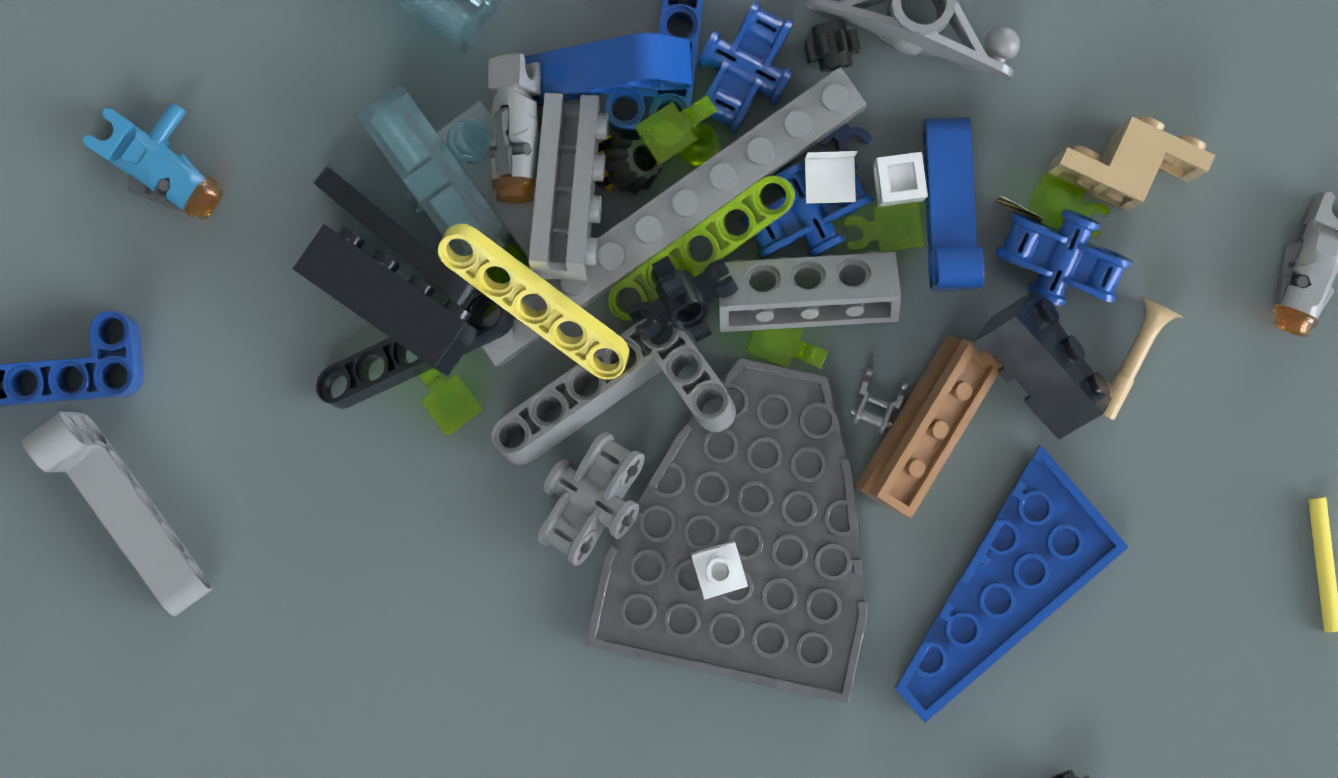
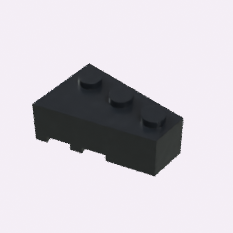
(1045, 364)

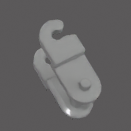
(872, 418)

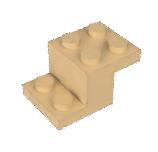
(1131, 162)

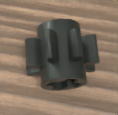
(832, 45)

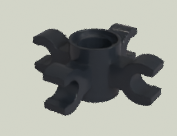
(682, 299)

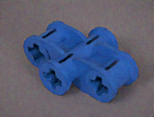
(746, 66)
(799, 219)
(1053, 256)

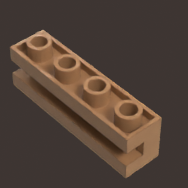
(929, 426)

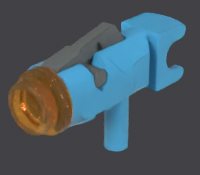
(155, 169)

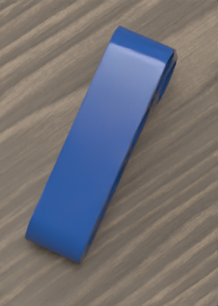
(615, 66)
(652, 100)
(952, 247)
(94, 369)

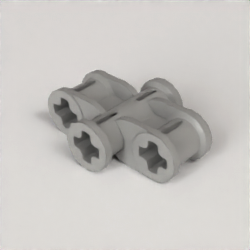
(583, 512)

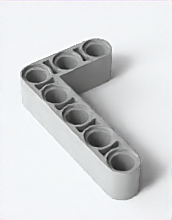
(580, 410)
(77, 446)

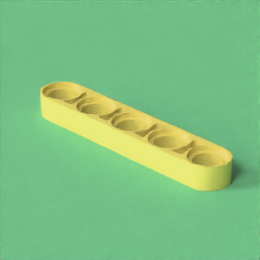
(525, 282)

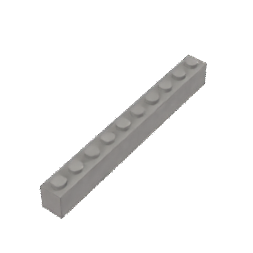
(695, 198)

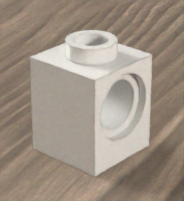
(899, 179)
(719, 569)

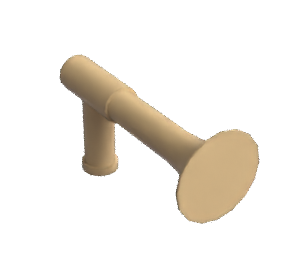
(1155, 319)

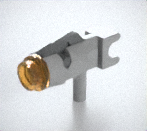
(515, 127)
(1308, 270)

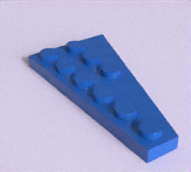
(1025, 567)

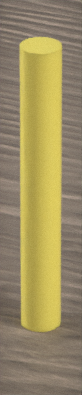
(1324, 562)

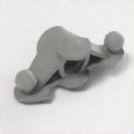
(927, 39)

